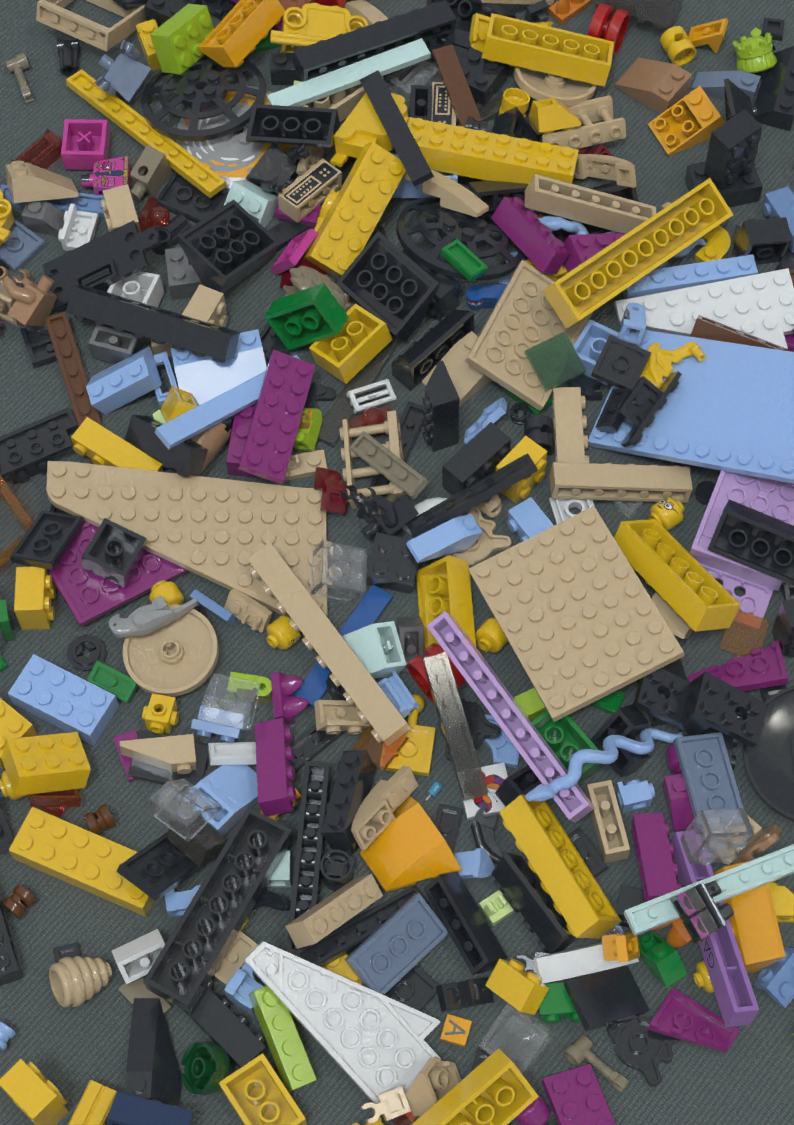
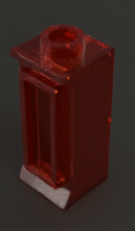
(43, 151)

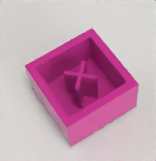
(84, 143)

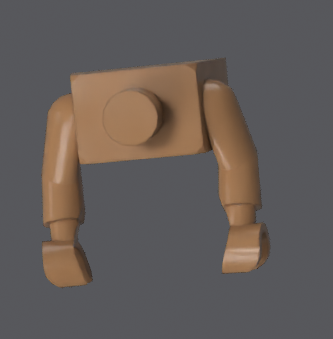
(32, 301)

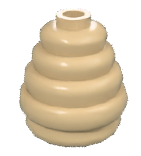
(78, 979)

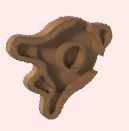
(761, 843)

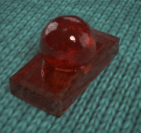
(153, 215)
(371, 417)
(55, 802)

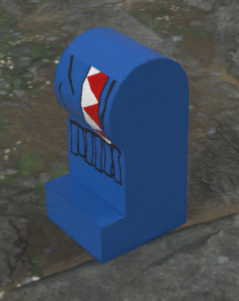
(483, 295)

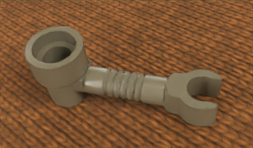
(17, 66)
(581, 1051)

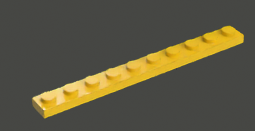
(140, 130)

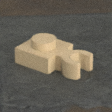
(390, 1104)

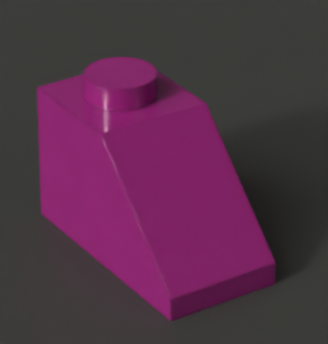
(677, 802)

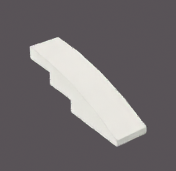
(574, 963)

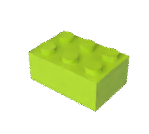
(179, 38)

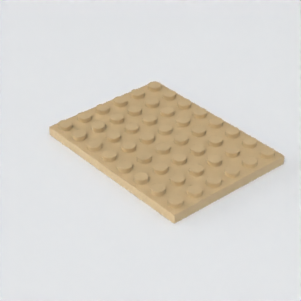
(575, 613)

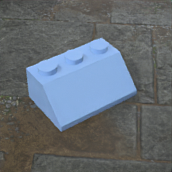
(124, 382)

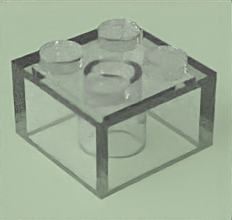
(339, 571)
(717, 836)

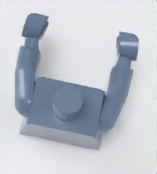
(124, 74)

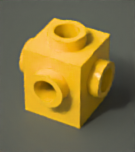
(161, 714)

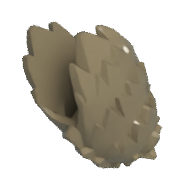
(306, 277)

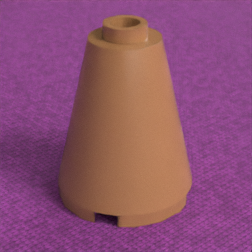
(212, 439)

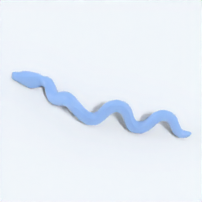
(556, 223)
(609, 755)

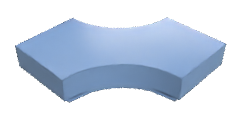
(490, 414)
(502, 747)

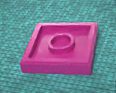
(294, 251)

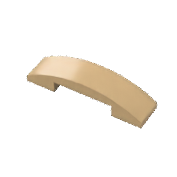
(605, 168)

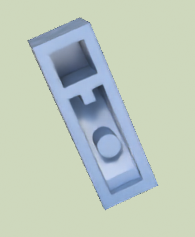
(445, 539)

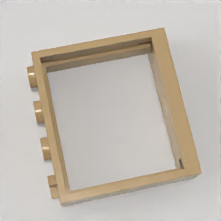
(54, 15)

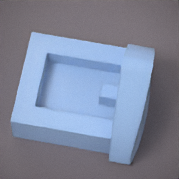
(474, 864)

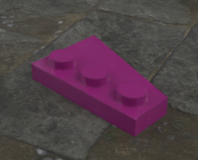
(692, 1022)

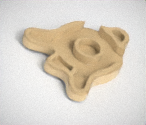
(485, 544)

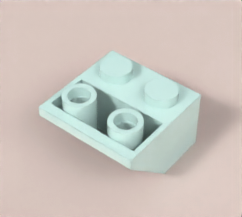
(253, 200)
(378, 649)

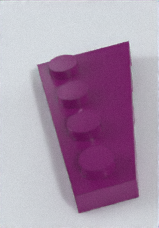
(751, 672)

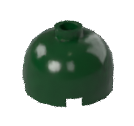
(205, 1068)

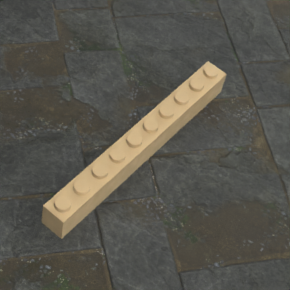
(329, 644)

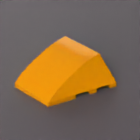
(409, 849)

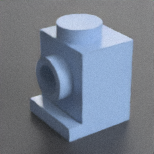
(634, 795)

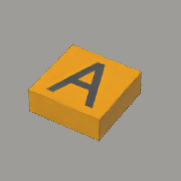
(456, 1030)

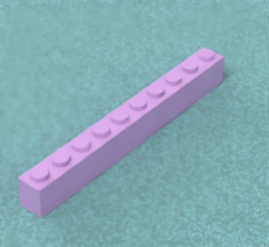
(508, 713)

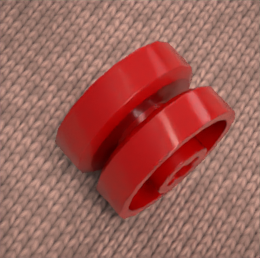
(609, 25)
(418, 673)

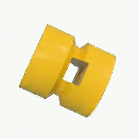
(678, 46)
(514, 98)

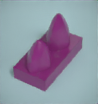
(284, 703)

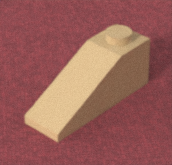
(167, 753)

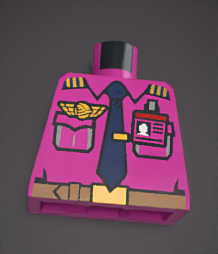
(108, 175)

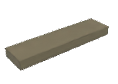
(389, 465)

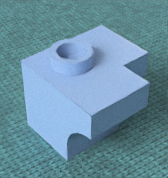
(240, 986)

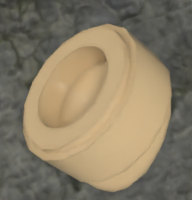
(490, 505)

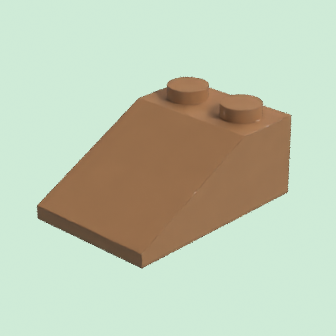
(655, 83)

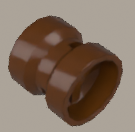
(99, 820)
(17, 907)

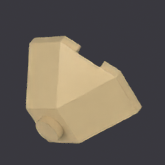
(431, 1084)

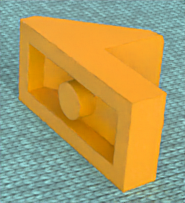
(709, 33)
(620, 947)

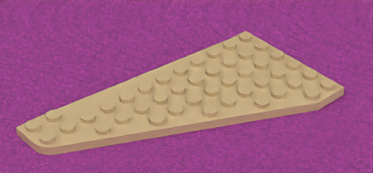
(199, 519)

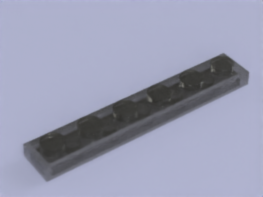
(454, 726)

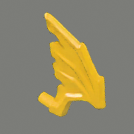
(661, 360)

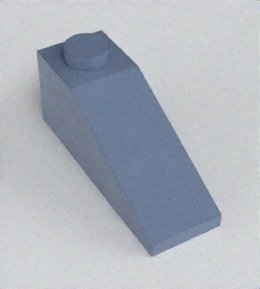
(713, 83)

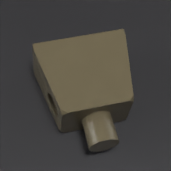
(149, 173)

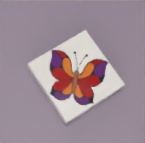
(493, 777)

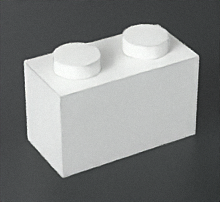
(138, 955)

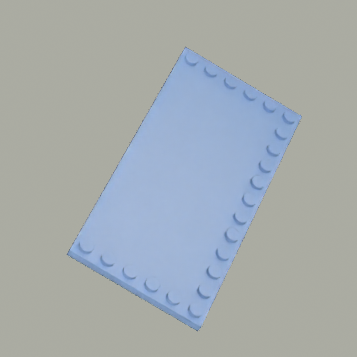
(724, 414)

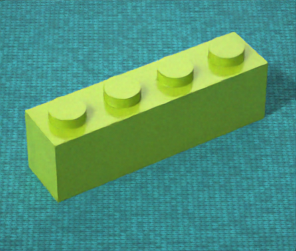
(282, 1039)

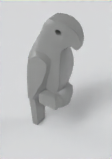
(148, 618)

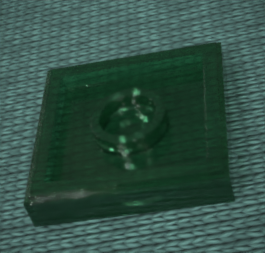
(555, 361)

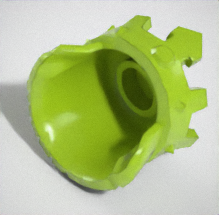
(755, 52)

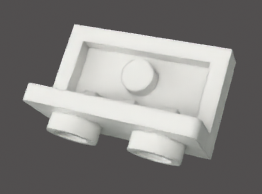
(78, 228)

